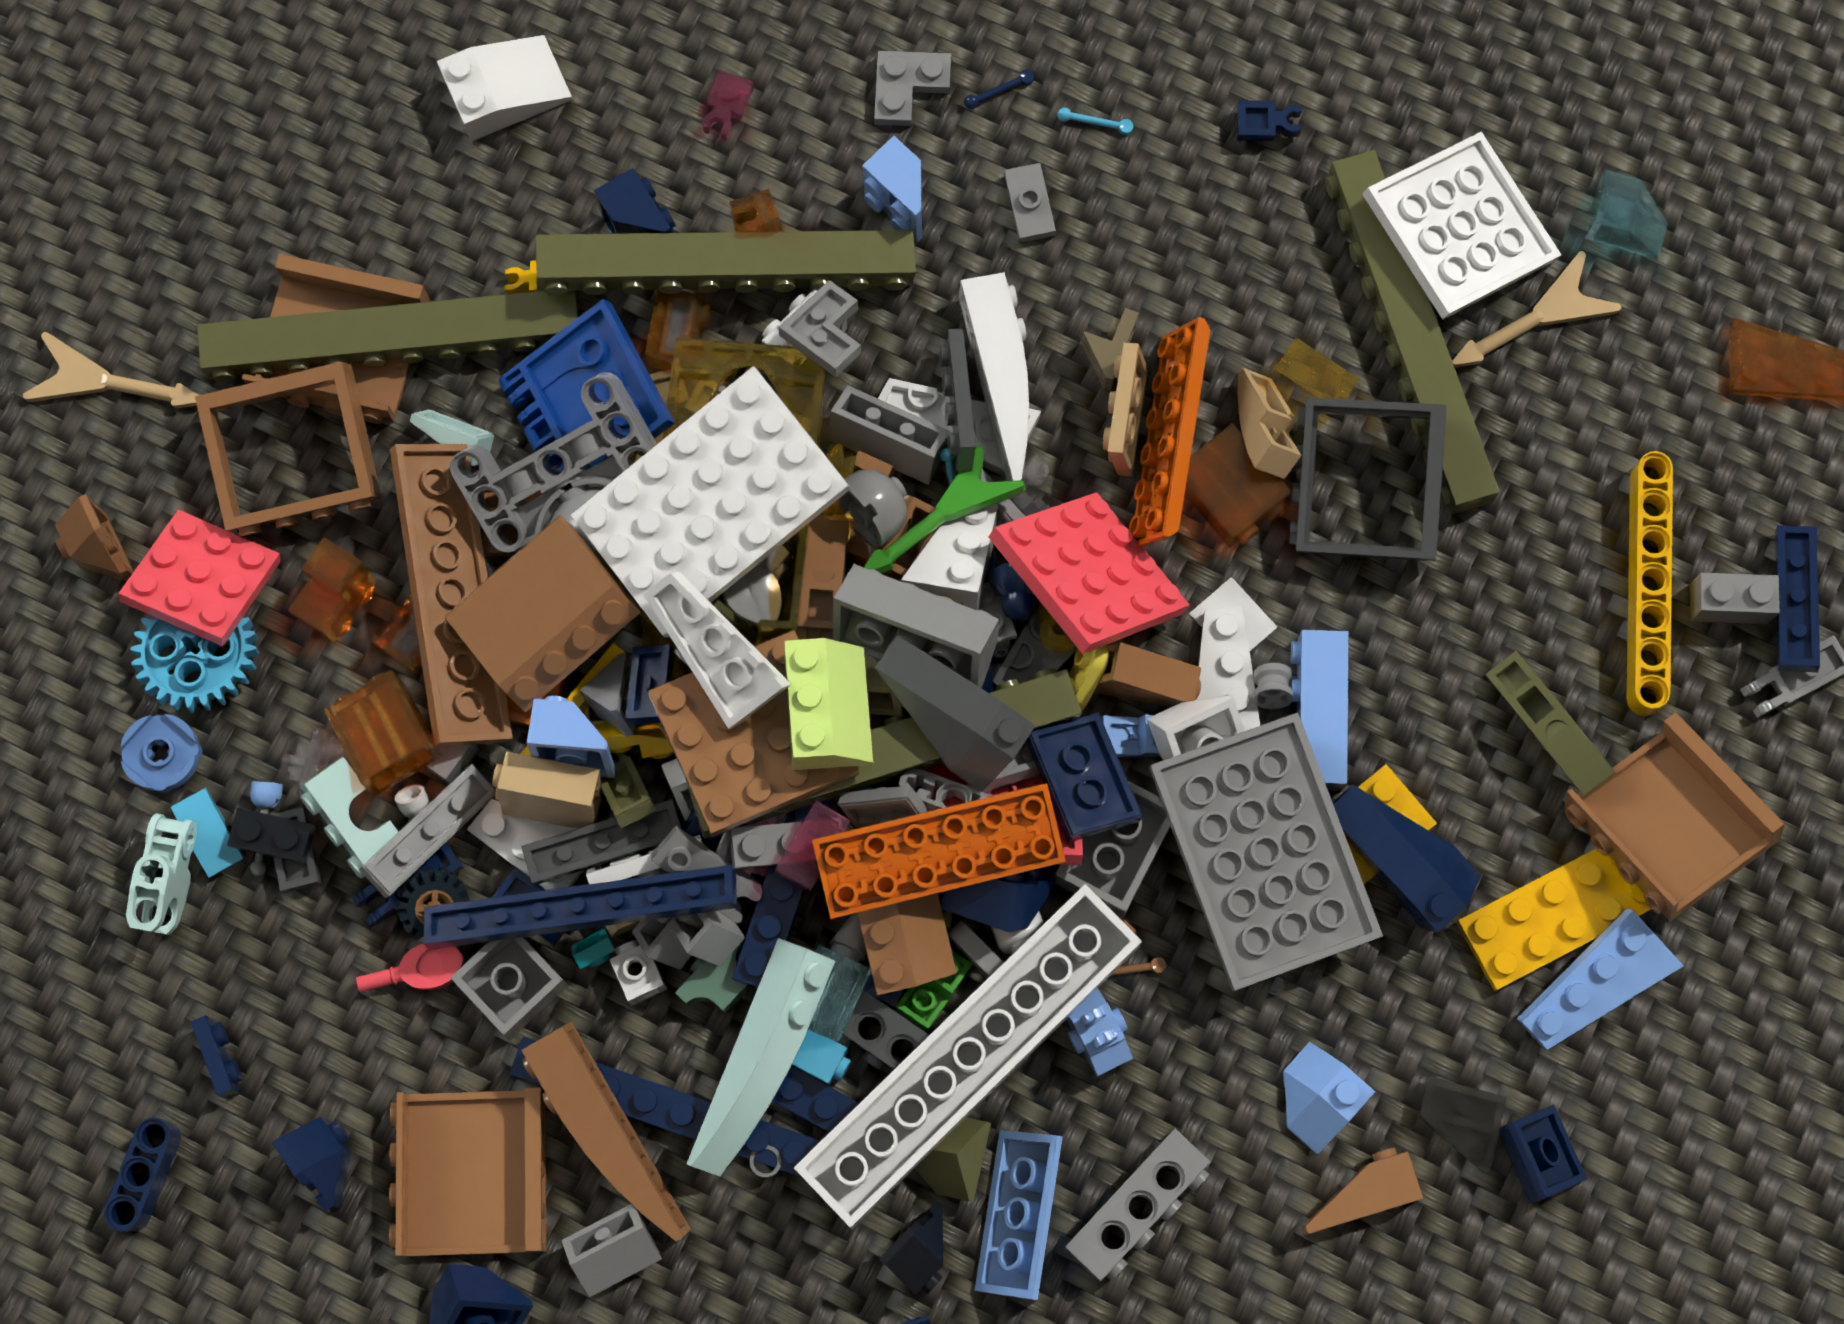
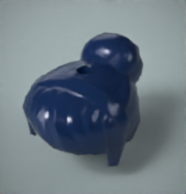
(1018, 600)

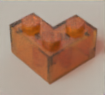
(333, 592)

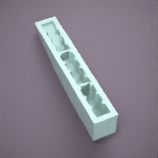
(761, 1053)

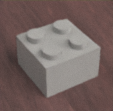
(509, 983)

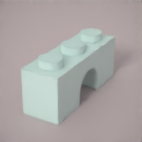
(331, 795)

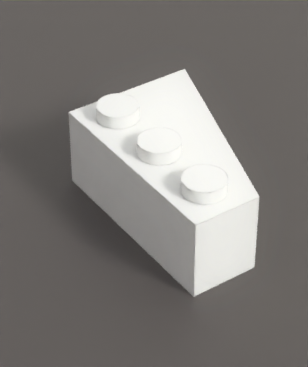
(957, 558)

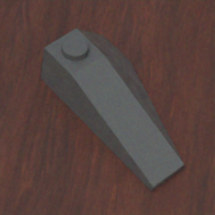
(960, 720)

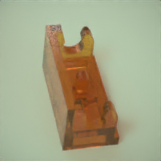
(755, 213)

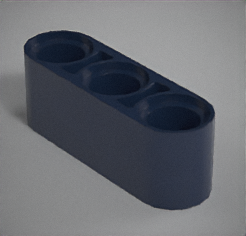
(126, 1188)

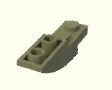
(1551, 724)

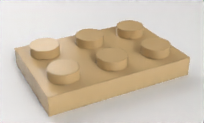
(1127, 408)

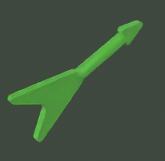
(962, 497)

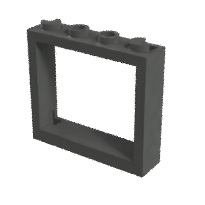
(1303, 492)

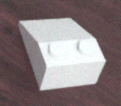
(503, 83)

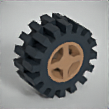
(422, 887)

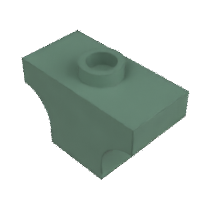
(714, 984)

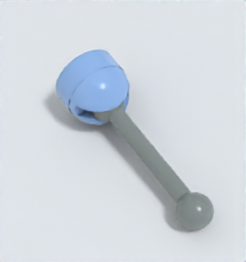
(265, 797)

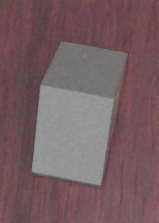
(609, 693)

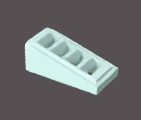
(451, 431)

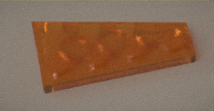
(1783, 365)

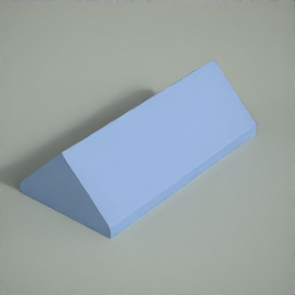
(1018, 1214)

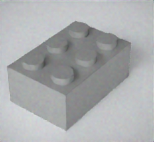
(1119, 858)

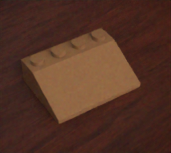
(543, 613)

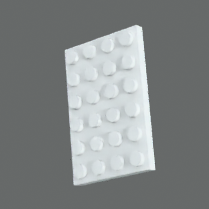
(712, 495)

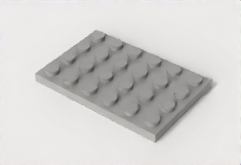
(1265, 851)

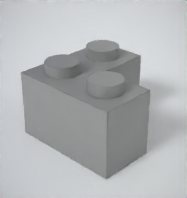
(677, 938)

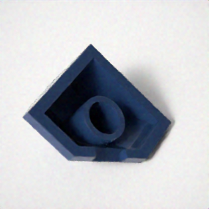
(318, 1159)
(476, 1297)

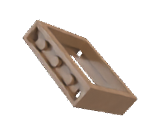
(321, 507)

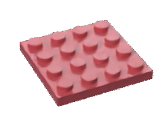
(1089, 572)

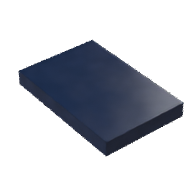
(1083, 777)

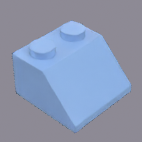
(565, 735)

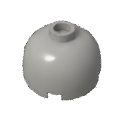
(875, 505)

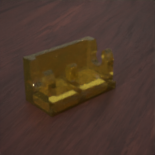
(1316, 372)

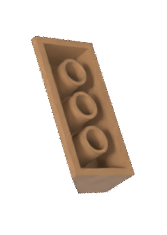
(907, 943)

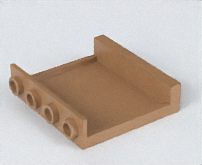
(1675, 819)
(469, 1173)

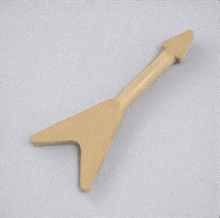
(1558, 305)
(82, 376)

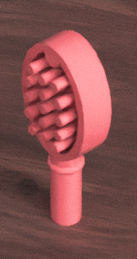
(418, 968)

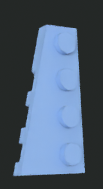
(1604, 976)

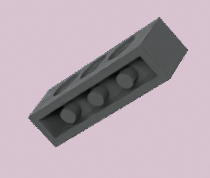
(894, 1030)

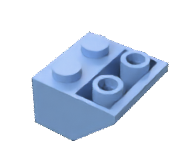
(895, 186)

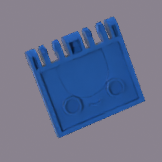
(561, 367)

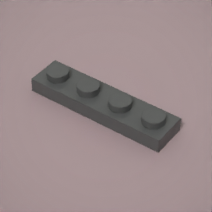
(959, 410)
(597, 844)

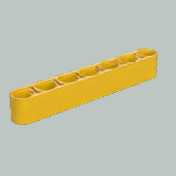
(1642, 600)

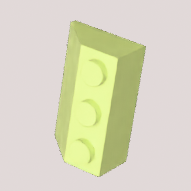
(827, 704)

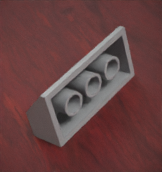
(877, 608)

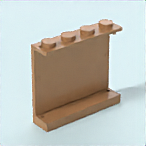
(322, 287)

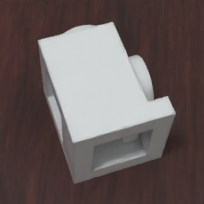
(641, 986)

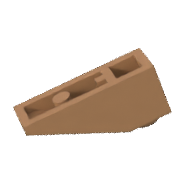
(1373, 1189)

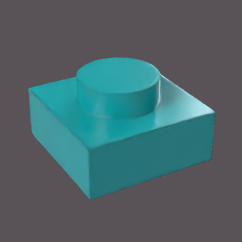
(593, 949)

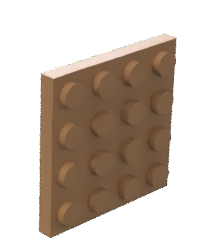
(743, 768)

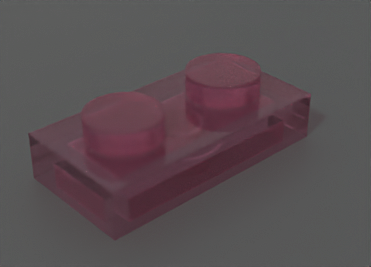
(799, 859)

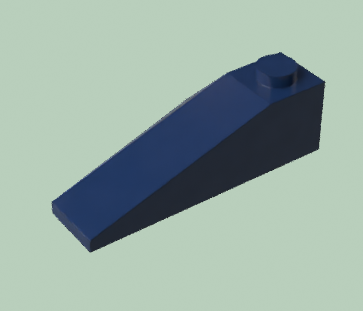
(1413, 863)

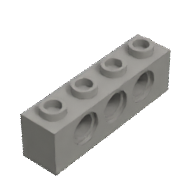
(1087, 1244)

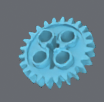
(216, 675)

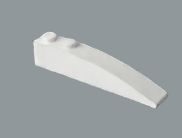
(1000, 362)

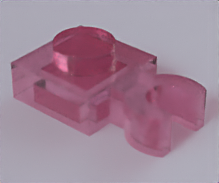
(727, 99)

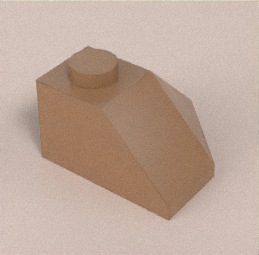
(91, 540)

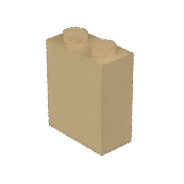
(548, 790)

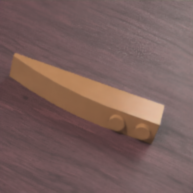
(599, 1125)

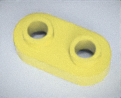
(1087, 673)

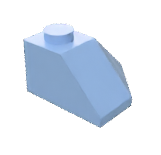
(1321, 1096)

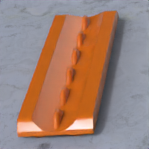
(1170, 432)
(938, 850)

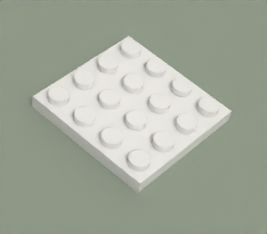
(1461, 225)

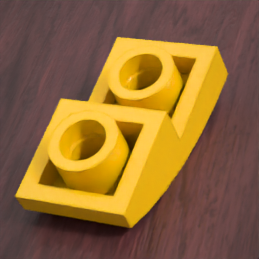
(648, 737)

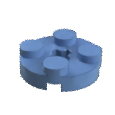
(160, 730)

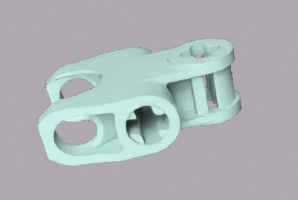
(162, 874)

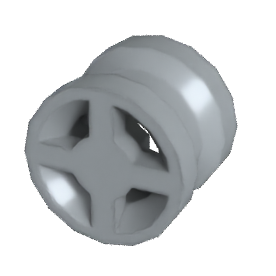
(1273, 686)

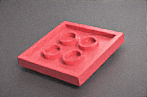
(199, 577)

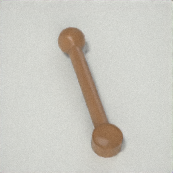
(1157, 966)

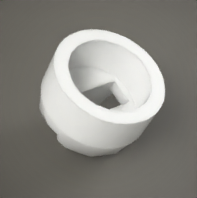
(411, 800)

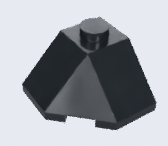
(919, 1252)

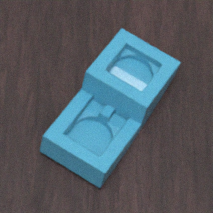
(212, 832)

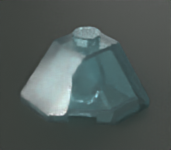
(1627, 216)

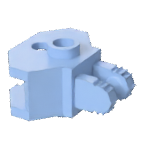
(1099, 1034)

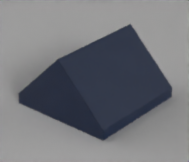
(1542, 1154)

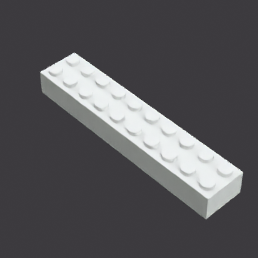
(968, 1056)

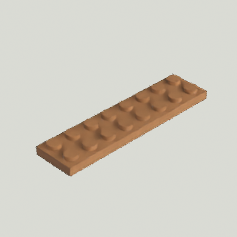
(443, 569)

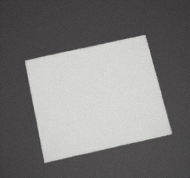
(1229, 595)

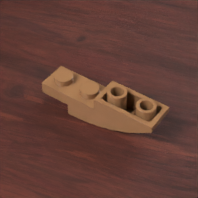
(822, 576)

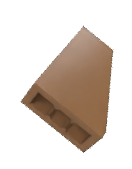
(1148, 677)

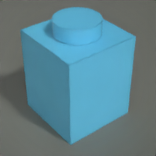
(822, 1058)

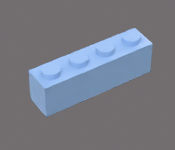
(1323, 699)

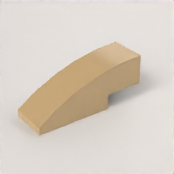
(1266, 424)

